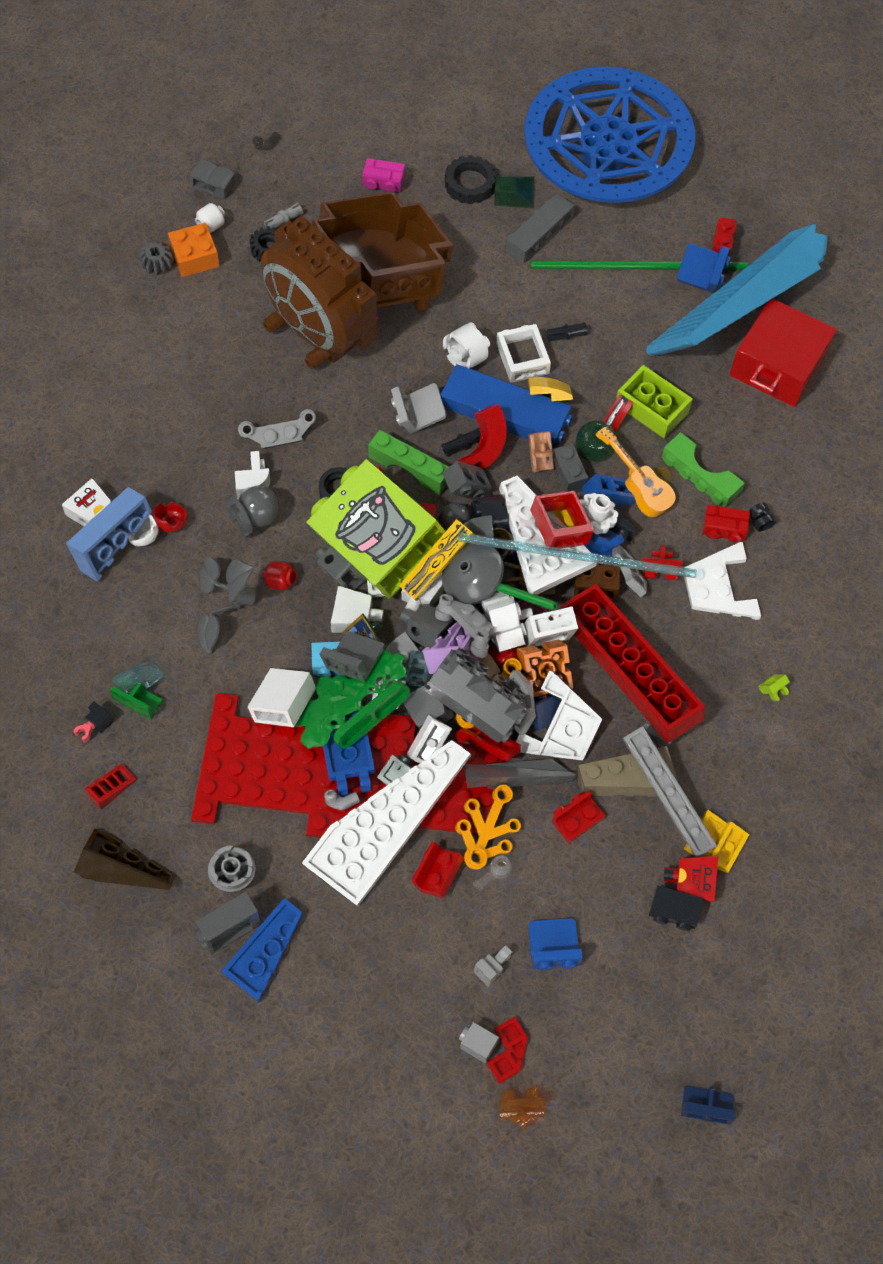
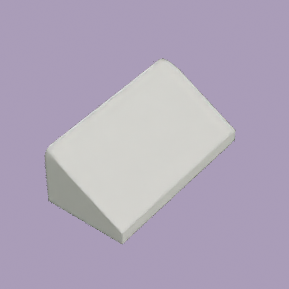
(429, 739)

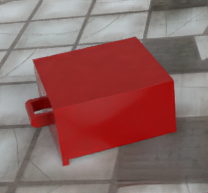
(782, 352)

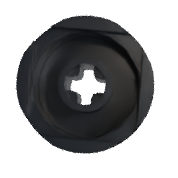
(492, 506)

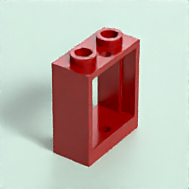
(564, 537)

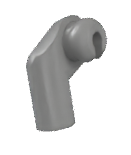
(339, 802)

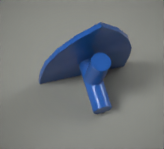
(604, 543)

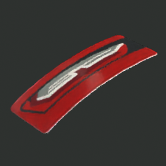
(618, 412)

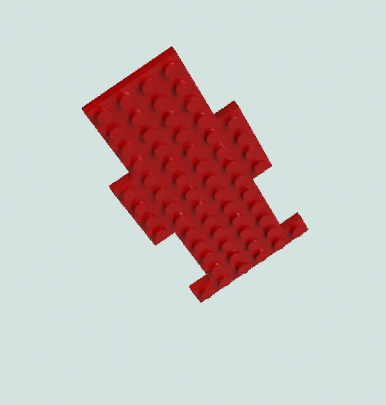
(275, 771)

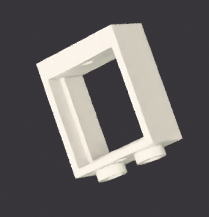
(526, 369)
(541, 629)

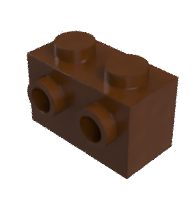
(603, 575)

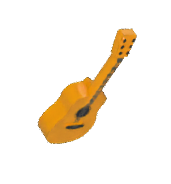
(650, 492)

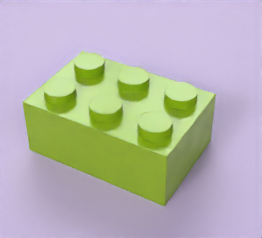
(655, 401)

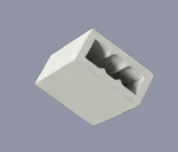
(282, 697)

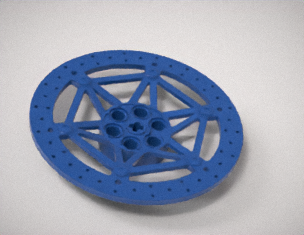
(607, 140)

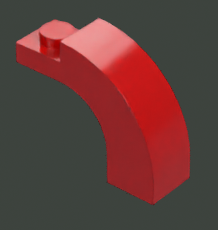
(492, 439)

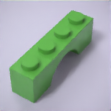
(392, 451)
(721, 487)

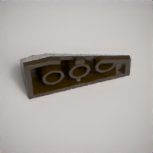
(110, 863)

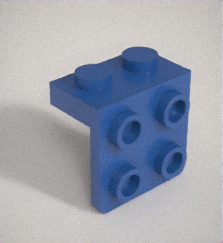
(703, 267)
(554, 944)

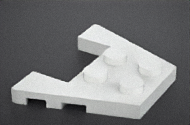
(711, 586)
(570, 728)

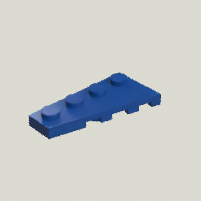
(260, 955)

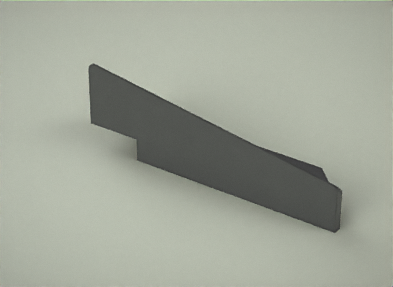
(517, 774)

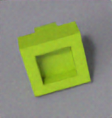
(773, 685)

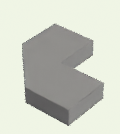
(517, 680)

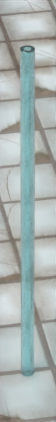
(577, 555)

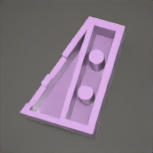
(456, 638)

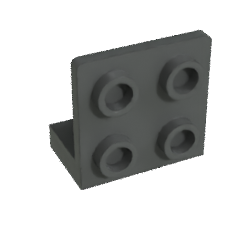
(353, 656)

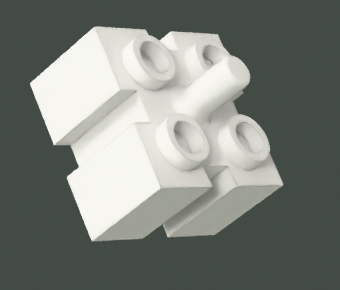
(505, 617)

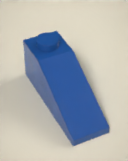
(611, 487)

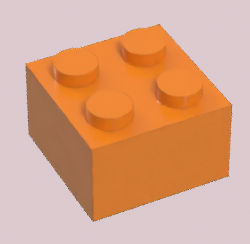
(193, 249)

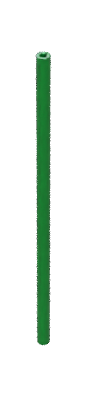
(666, 265)

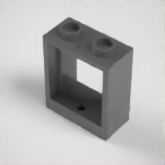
(227, 923)

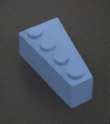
(108, 532)

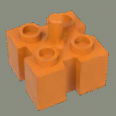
(539, 661)

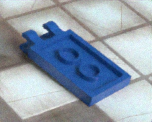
(349, 762)

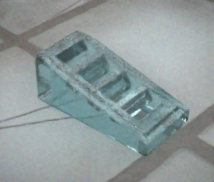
(418, 655)

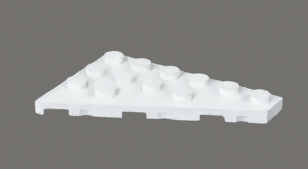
(539, 570)

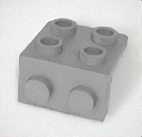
(418, 408)

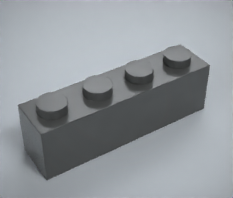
(539, 228)

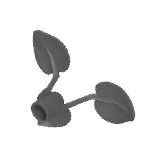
(237, 577)

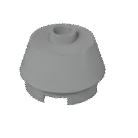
(231, 868)

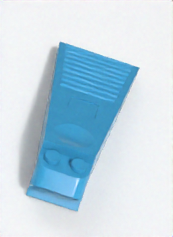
(768, 276)

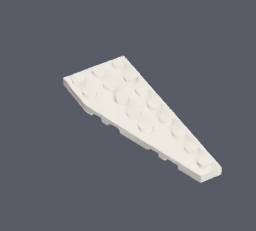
(368, 839)

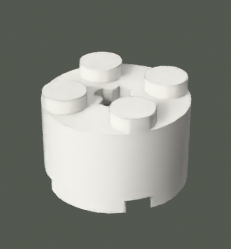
(466, 346)

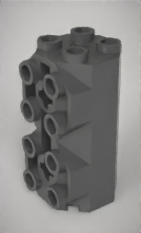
(477, 696)

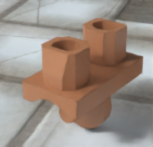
(541, 451)

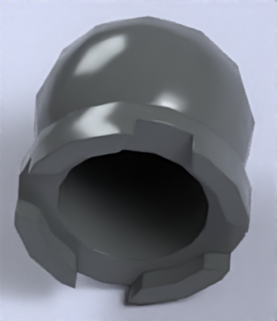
(254, 508)

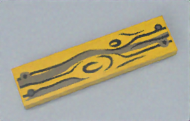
(435, 561)

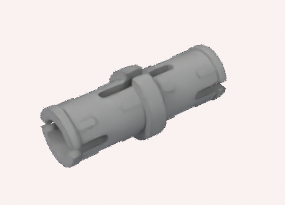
(284, 216)

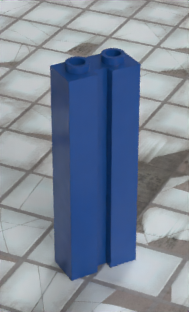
(524, 413)

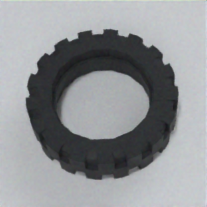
(473, 164)

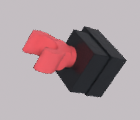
(97, 718)

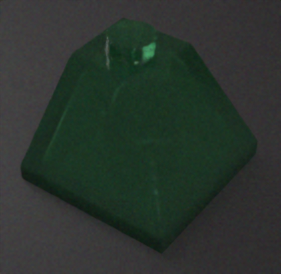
(514, 191)

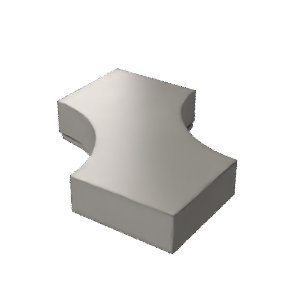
(632, 576)

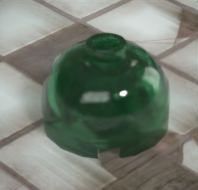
(590, 446)

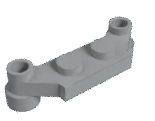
(278, 433)
(470, 620)

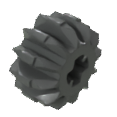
(156, 257)

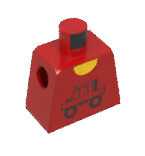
(695, 876)

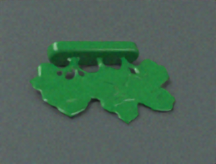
(343, 696)

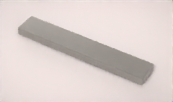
(669, 792)

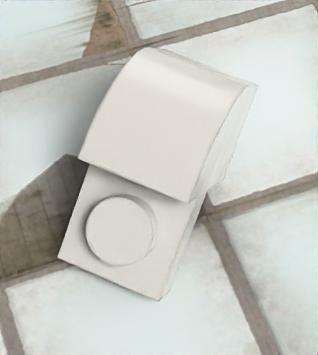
(254, 477)

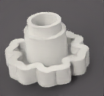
(599, 512)

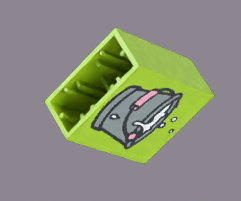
(375, 527)

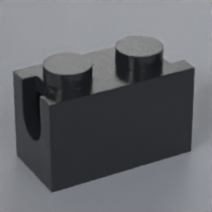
(675, 908)

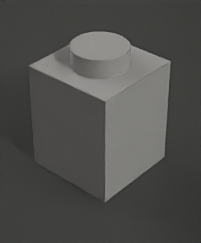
(478, 1042)

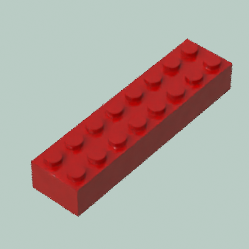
(634, 665)

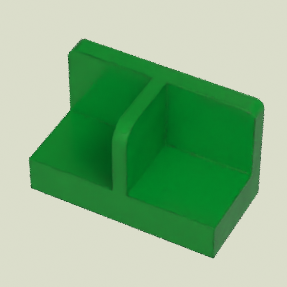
(138, 701)

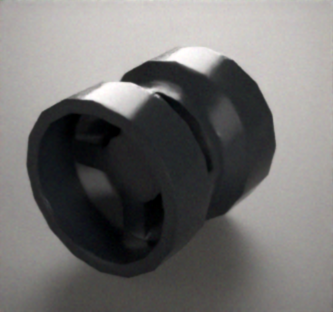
(762, 517)

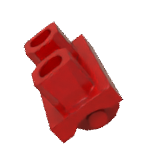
(662, 554)

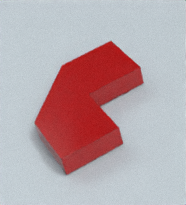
(510, 1061)

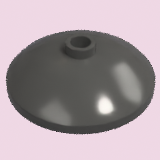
(479, 579)

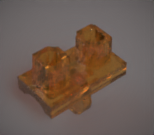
(523, 1109)

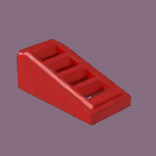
(103, 801)

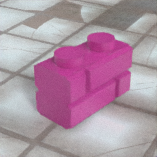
(383, 175)

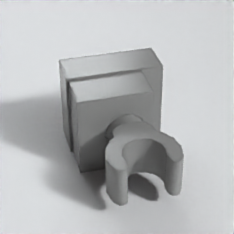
(489, 968)

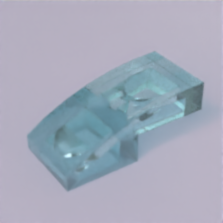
(145, 673)

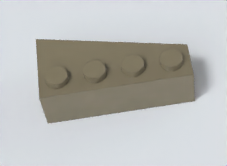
(618, 776)

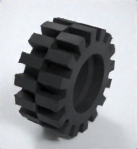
(258, 238)

